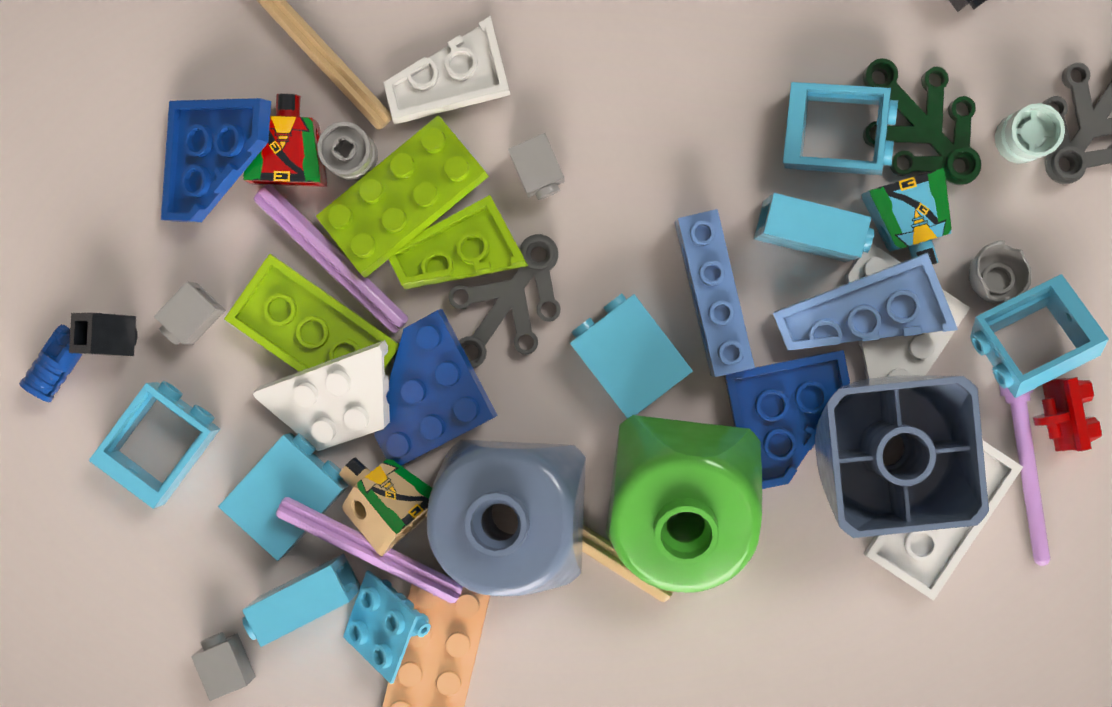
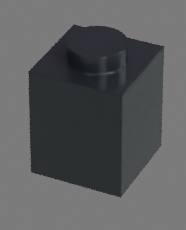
(103, 334)

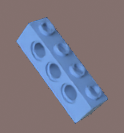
(714, 293)

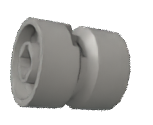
(347, 151)

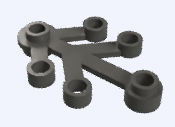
(1091, 124)
(512, 295)

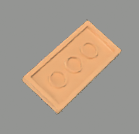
(441, 663)

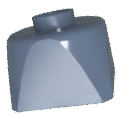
(942, 464)
(542, 488)

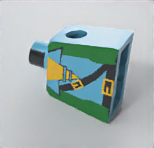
(911, 212)

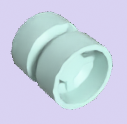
(1030, 133)

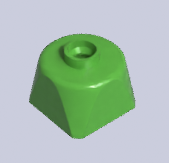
(685, 501)

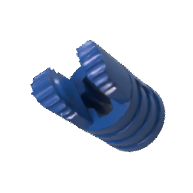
(51, 366)

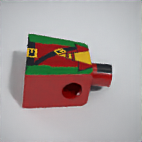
(291, 150)

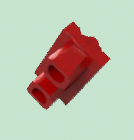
(1066, 414)

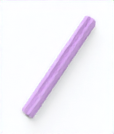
(330, 258)
(357, 545)

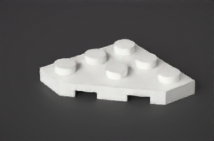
(901, 354)

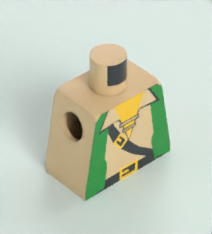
(384, 502)

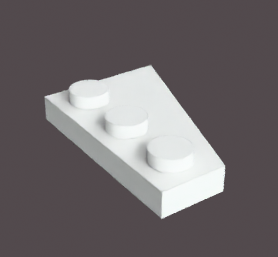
(451, 79)

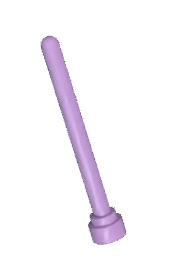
(1029, 475)

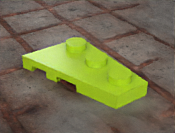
(459, 248)

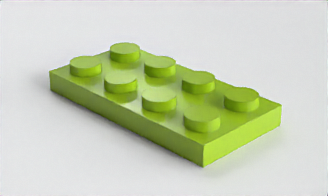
(402, 196)
(301, 319)

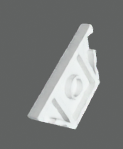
(333, 398)

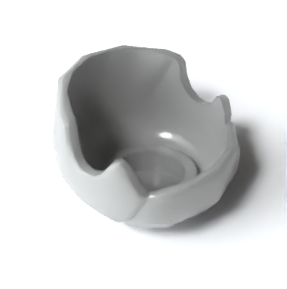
(999, 273)

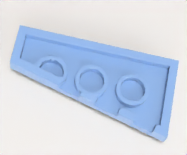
(877, 306)

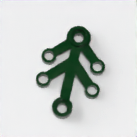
(927, 127)

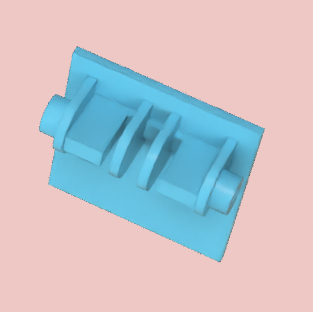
(383, 625)

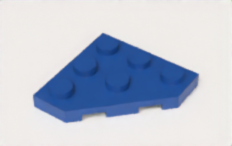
(208, 151)
(431, 392)
(784, 408)

